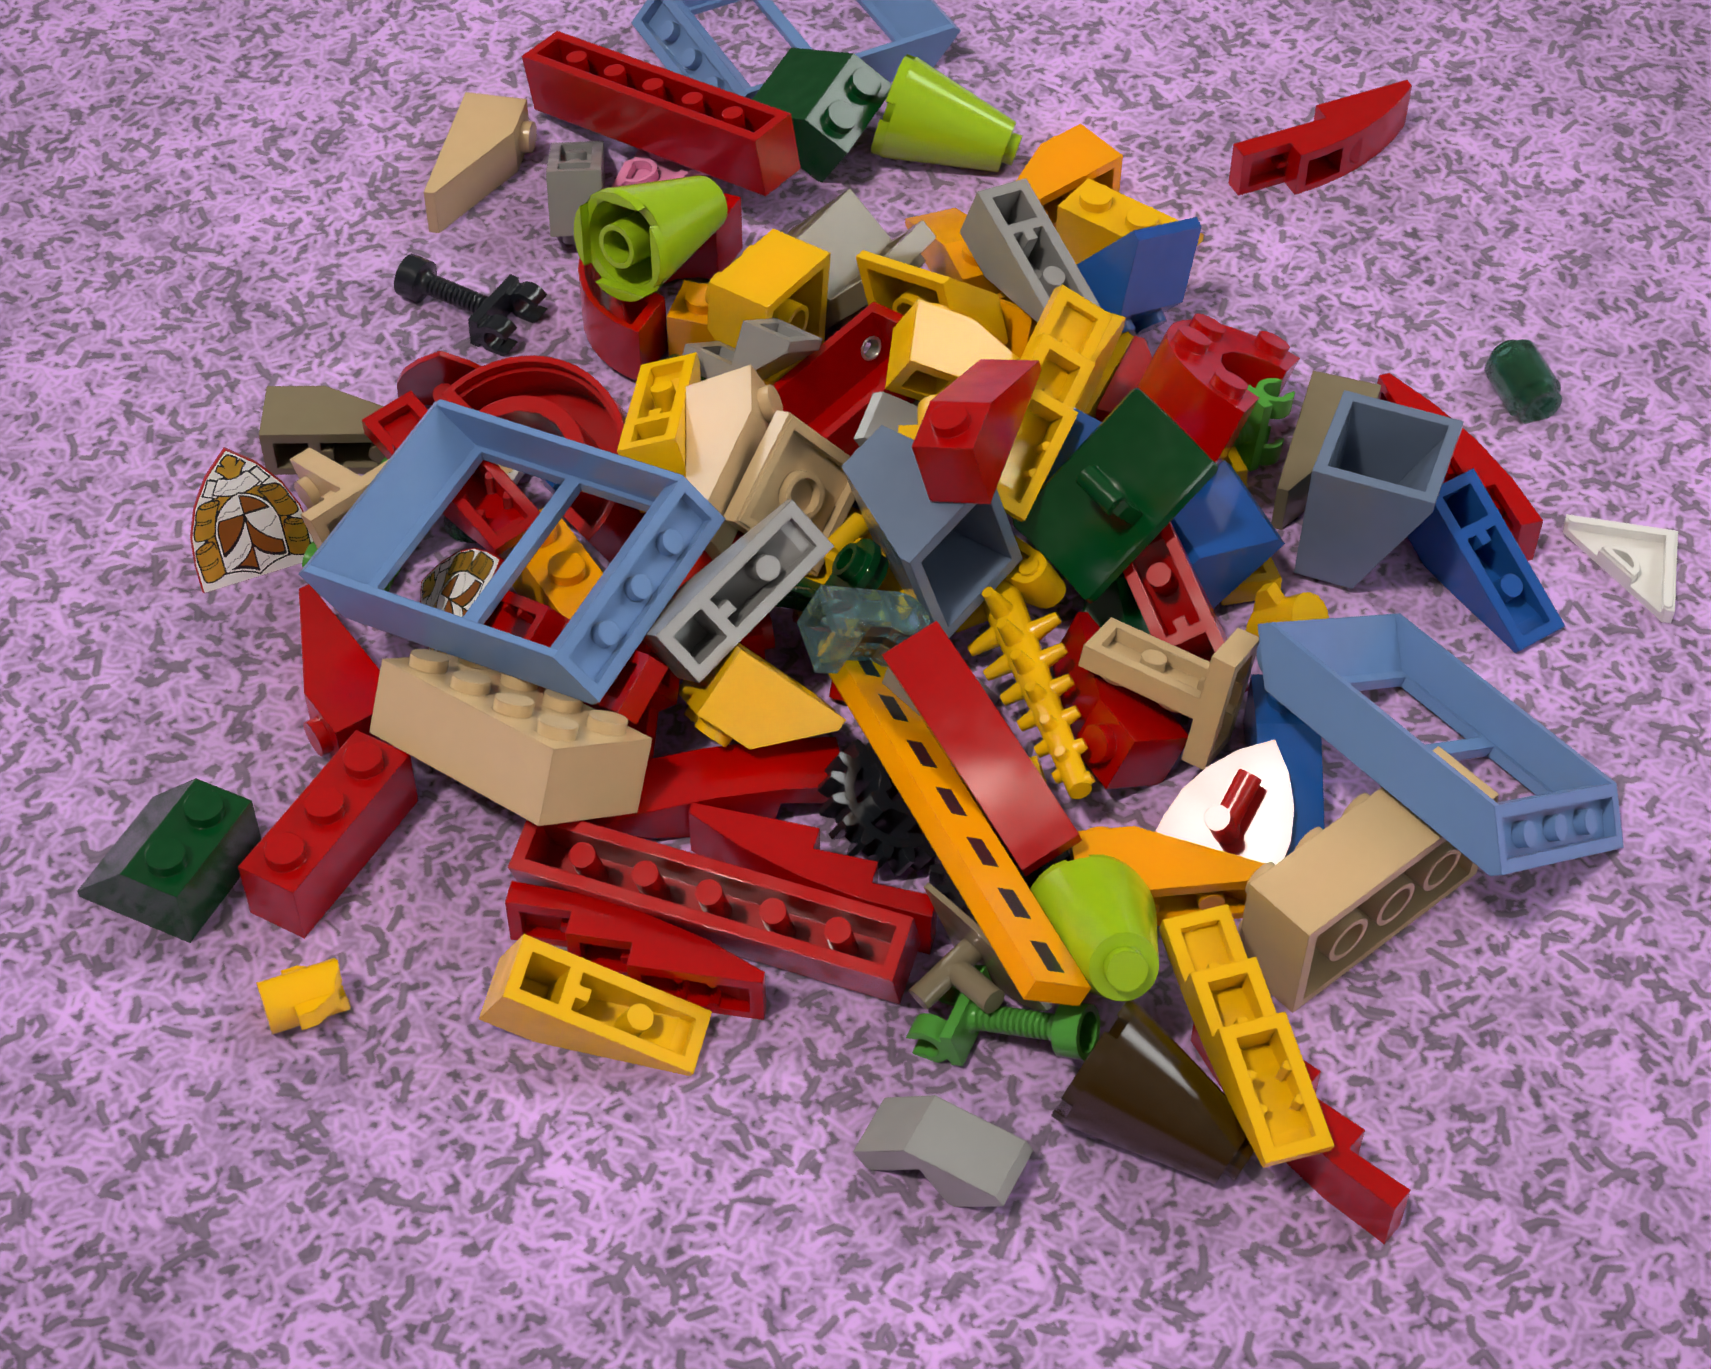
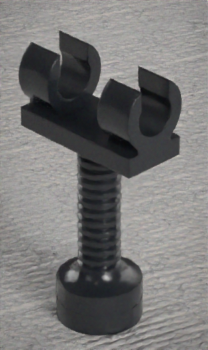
(489, 321)

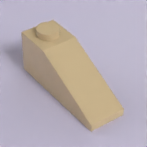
(478, 155)
(722, 434)

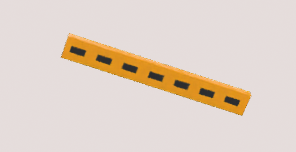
(962, 840)

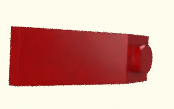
(973, 429)
(1174, 598)
(336, 677)
(1126, 733)

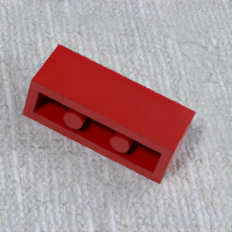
(329, 834)

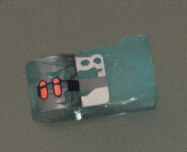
(857, 625)

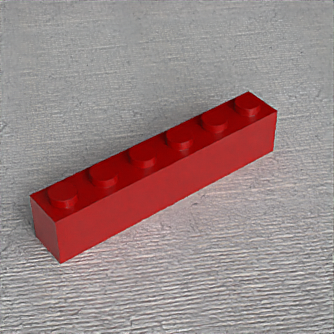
(663, 112)
(728, 905)

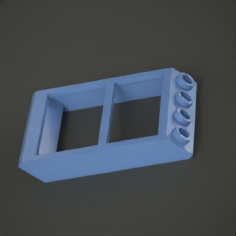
(688, 49)
(424, 479)
(1319, 675)

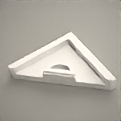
(1635, 556)

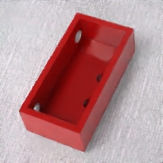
(837, 381)

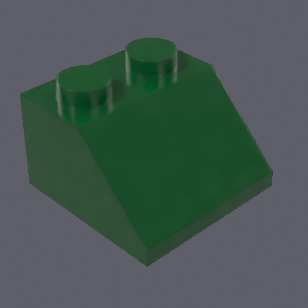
(829, 103)
(177, 859)

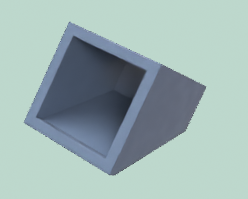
(1371, 485)
(934, 549)

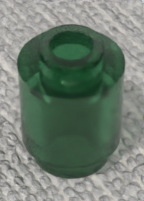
(1523, 380)

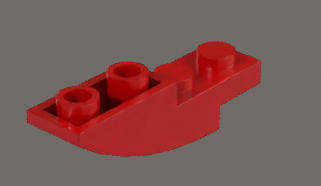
(1334, 144)

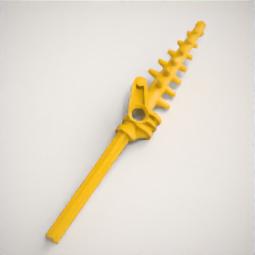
(1018, 637)

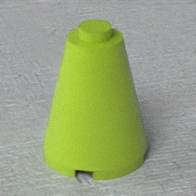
(942, 123)
(646, 231)
(1104, 922)

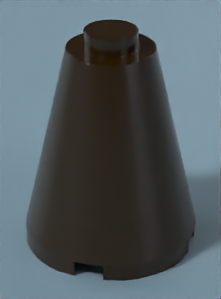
(1154, 1101)

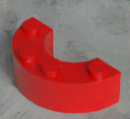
(636, 331)
(1205, 374)
(565, 403)

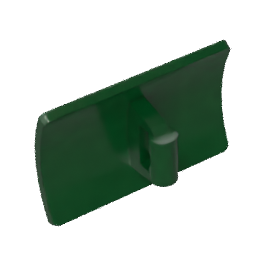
(1116, 494)

